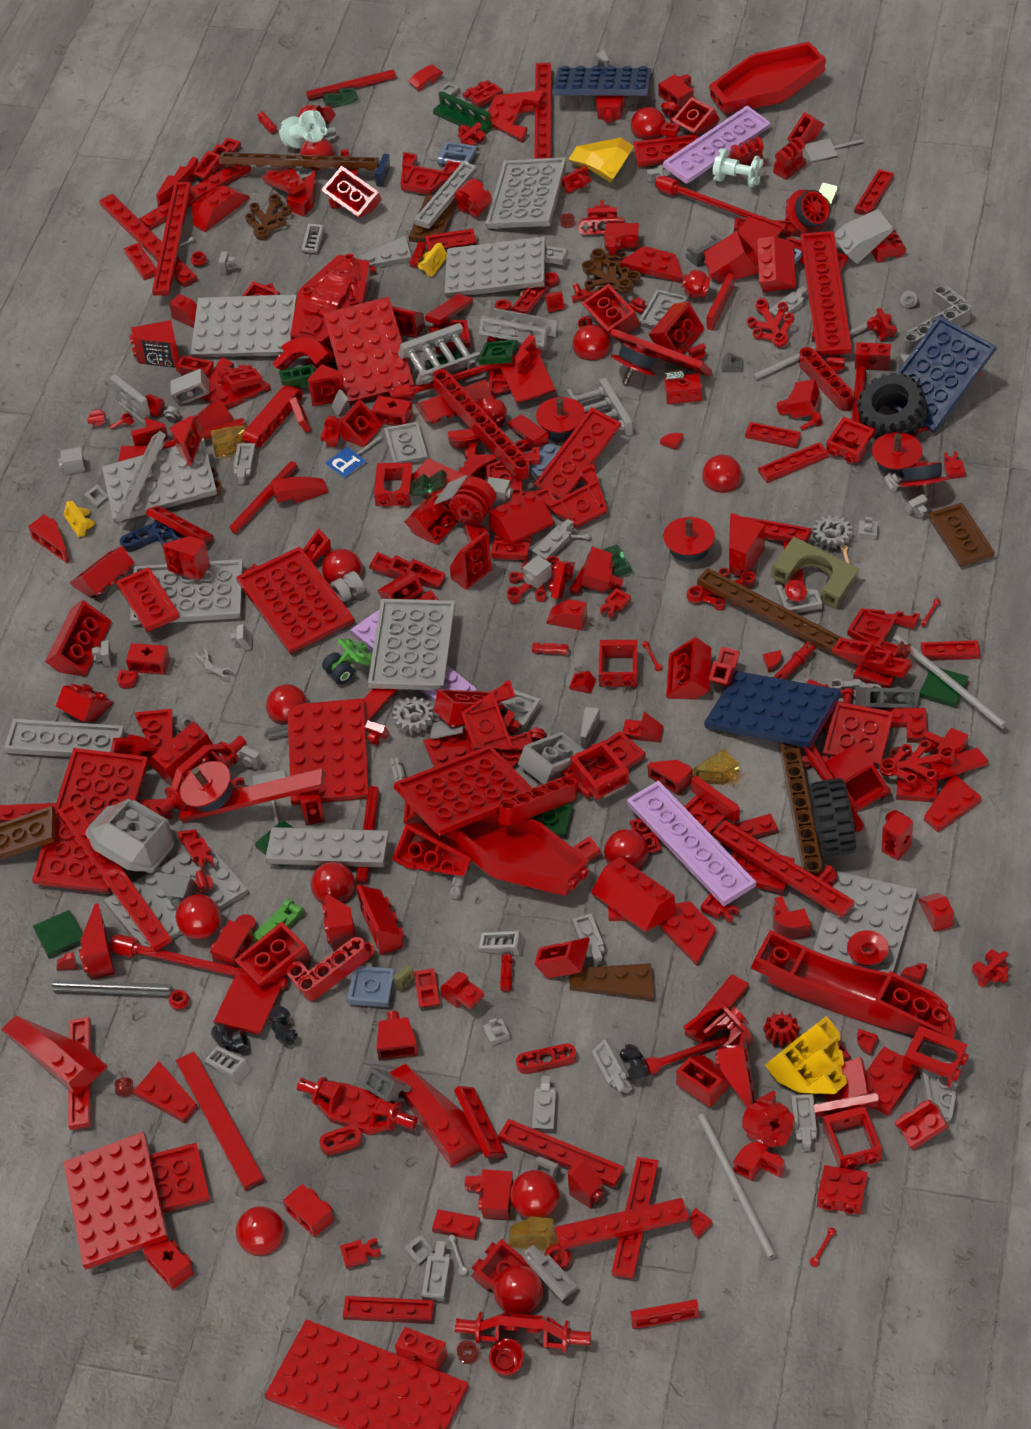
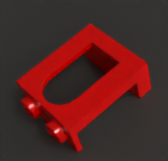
(393, 471)
(947, 1070)

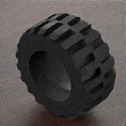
(888, 389)
(832, 817)

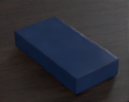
(382, 170)

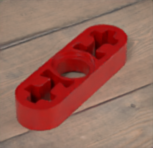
(589, 231)
(551, 1051)

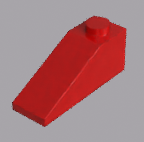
(47, 534)
(736, 1068)

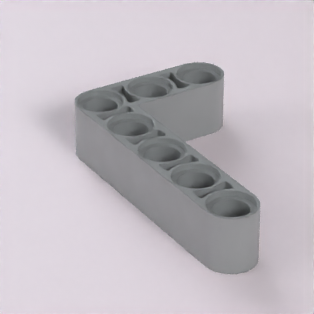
(953, 308)

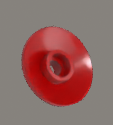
(867, 941)

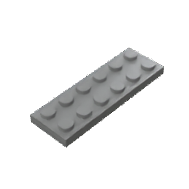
(59, 738)
(323, 846)

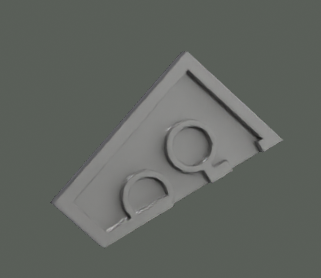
(389, 254)
(936, 1090)

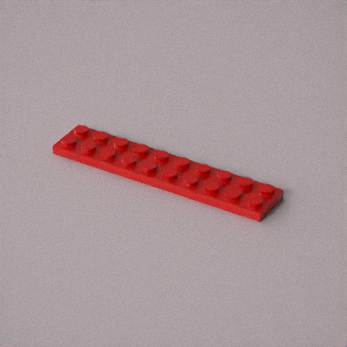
(825, 293)

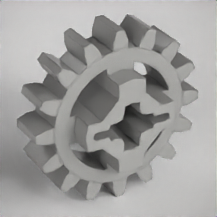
(831, 530)
(413, 715)

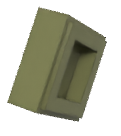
(403, 978)

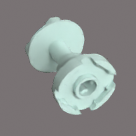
(298, 130)
(725, 166)

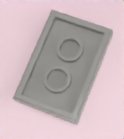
(658, 306)
(130, 399)
(406, 443)

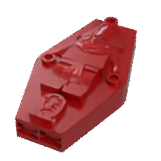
(767, 77)
(336, 286)
(522, 854)

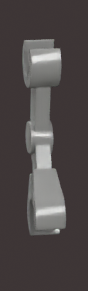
(204, 660)
(852, 684)

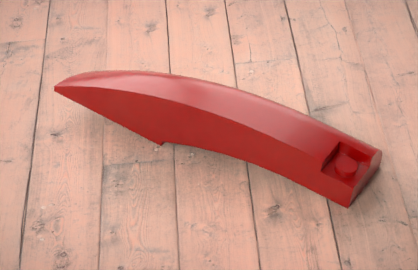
(852, 990)

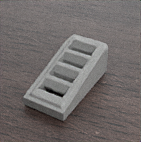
(315, 229)
(589, 724)
(514, 943)
(239, 1069)

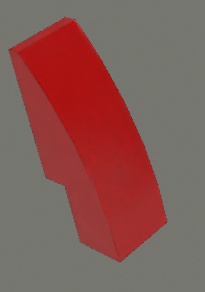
(298, 488)

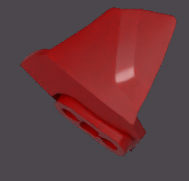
(721, 1018)

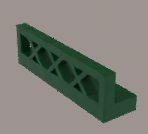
(462, 117)

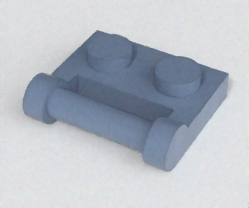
(457, 151)

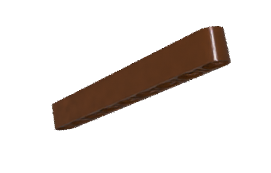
(800, 808)

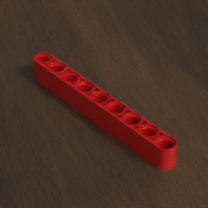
(481, 424)

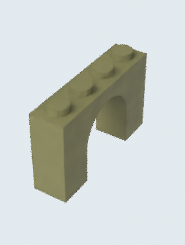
(801, 554)

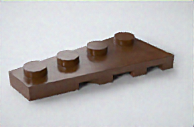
(625, 980)

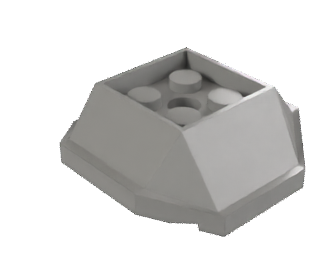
(131, 836)

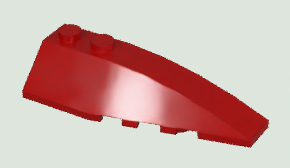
(58, 1054)
(439, 1117)

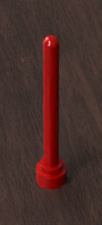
(656, 1063)

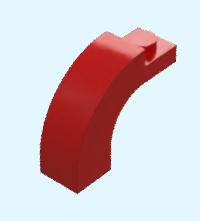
(303, 347)

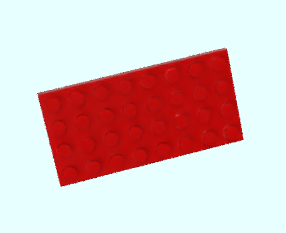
(93, 782)
(362, 1385)

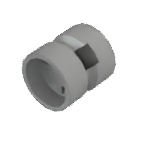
(349, 585)

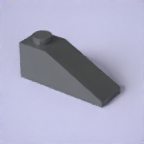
(887, 697)

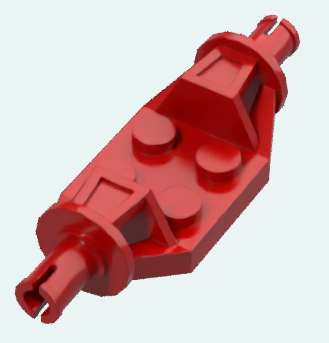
(205, 754)
(356, 1106)
(532, 1323)

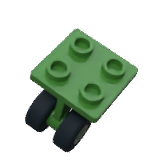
(340, 666)

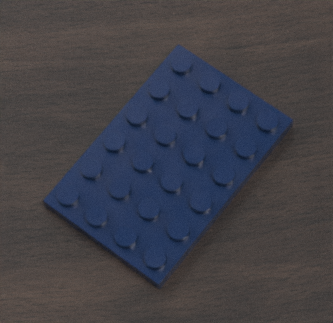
(602, 81)
(945, 367)
(773, 709)

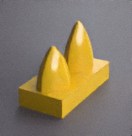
(433, 260)
(76, 518)

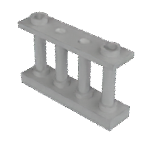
(518, 326)
(438, 339)
(610, 401)

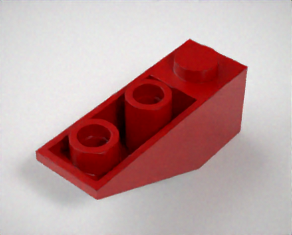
(303, 201)

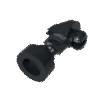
(279, 1018)
(238, 1041)
(634, 1056)

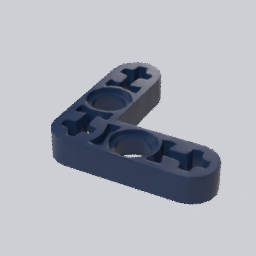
(154, 533)

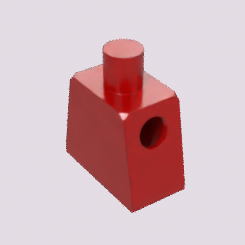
(609, 107)
(395, 1038)

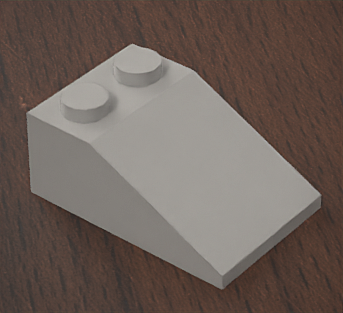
(863, 235)
(548, 757)

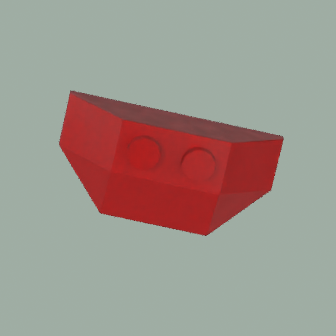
(216, 205)

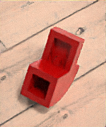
(725, 667)
(953, 738)
(134, 746)
(790, 924)
(460, 990)
(756, 1157)

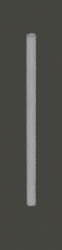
(795, 358)
(953, 684)
(737, 1186)

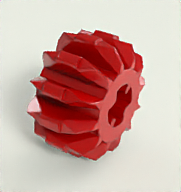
(781, 1029)

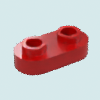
(339, 1139)

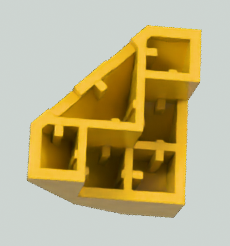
(602, 157)
(811, 1061)

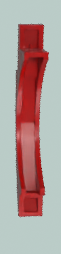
(475, 467)

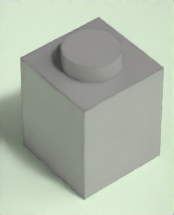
(72, 461)
(537, 571)

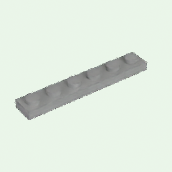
(445, 195)
(138, 481)

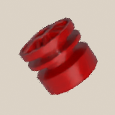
(472, 501)

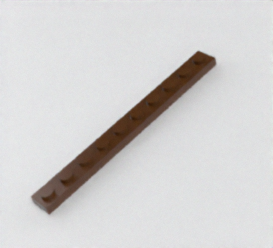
(305, 161)
(769, 610)

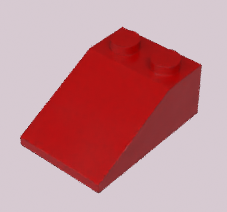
(472, 562)
(452, 702)
(95, 947)
(273, 954)

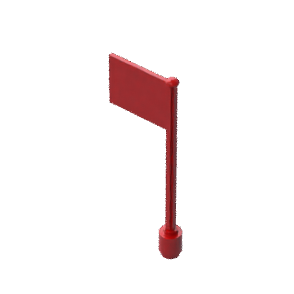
(752, 228)
(524, 386)
(245, 1003)

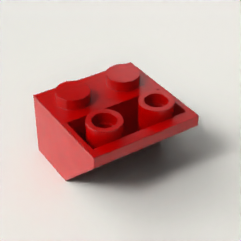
(431, 520)
(187, 557)
(83, 702)
(337, 922)
(562, 957)
(702, 1079)

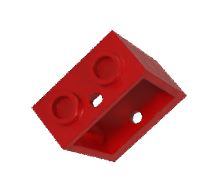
(609, 649)
(606, 783)
(846, 1120)

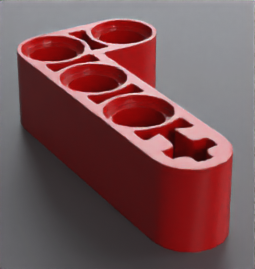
(352, 953)

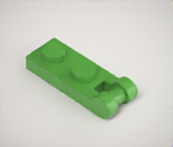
(280, 915)

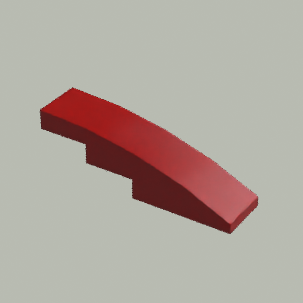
(210, 161)
(182, 175)
(398, 566)
(867, 656)

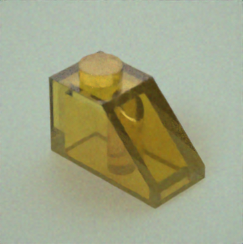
(226, 440)
(718, 769)
(532, 1231)

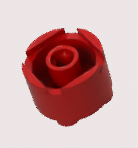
(472, 198)
(768, 1123)

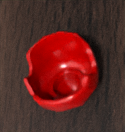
(506, 1357)

